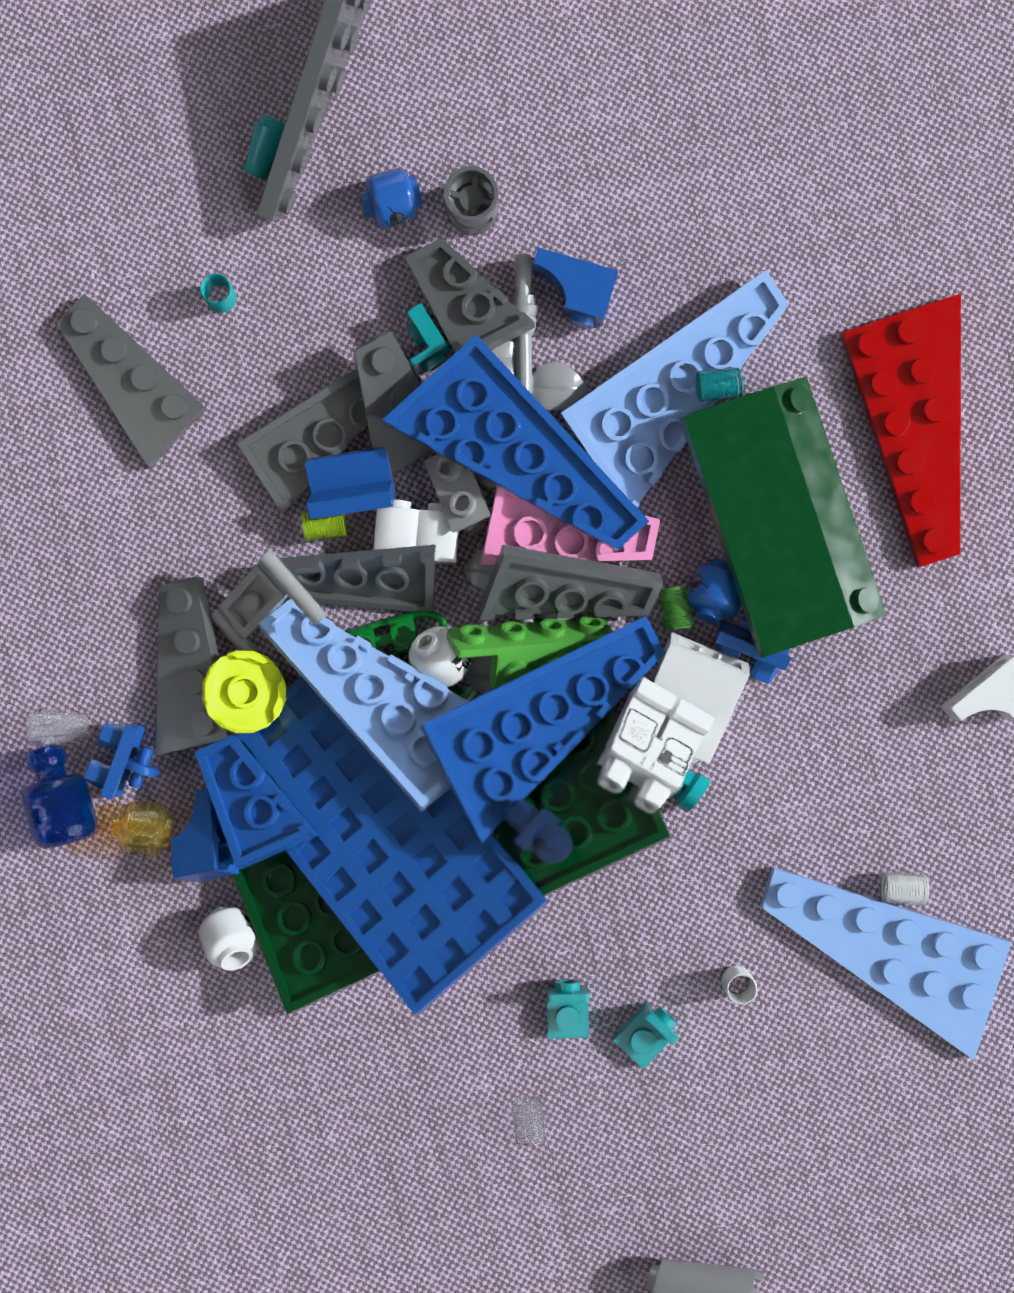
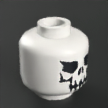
(435, 657)
(228, 938)

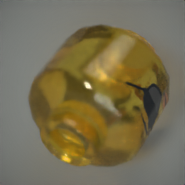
(143, 829)

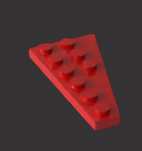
(912, 398)

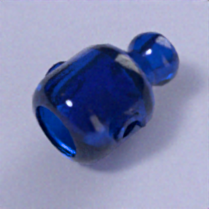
(59, 804)

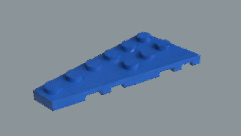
(499, 430)
(521, 731)

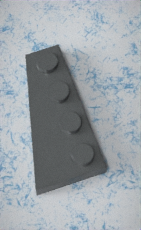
(136, 387)
(309, 430)
(370, 578)
(544, 582)
(184, 656)

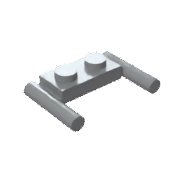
(260, 596)

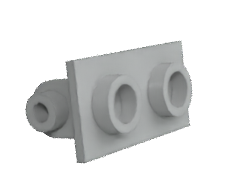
(458, 494)

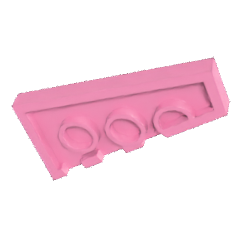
(528, 527)

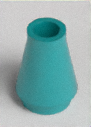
(263, 146)

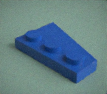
(249, 804)

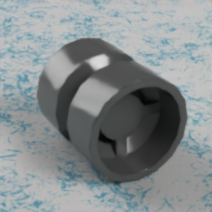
(471, 200)

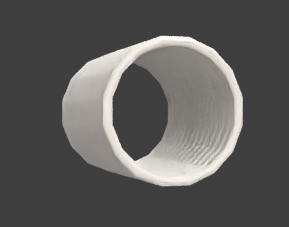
(907, 884)
(744, 997)

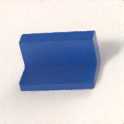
(349, 483)

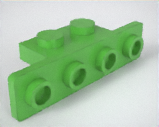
(524, 646)

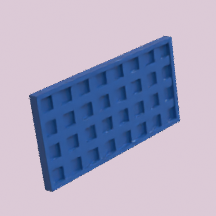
(398, 878)

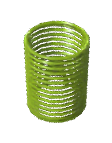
(321, 525)

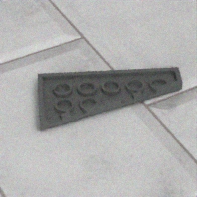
(320, 79)

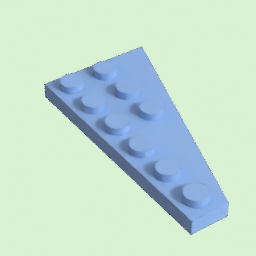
(633, 418)
(371, 695)
(916, 960)

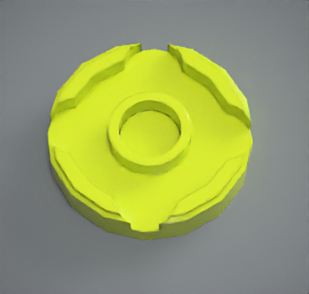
(243, 692)

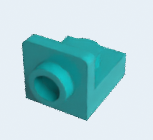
(425, 332)
(567, 1009)
(646, 1034)

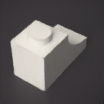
(988, 691)

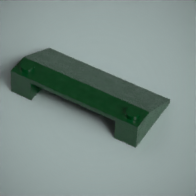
(782, 517)

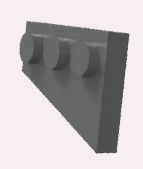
(464, 299)
(384, 383)

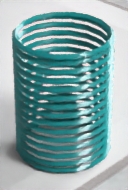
(210, 282)
(719, 386)

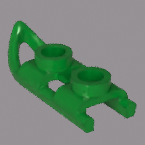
(401, 631)

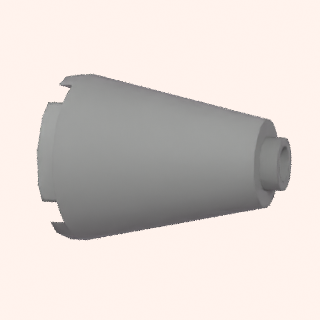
(695, 1277)

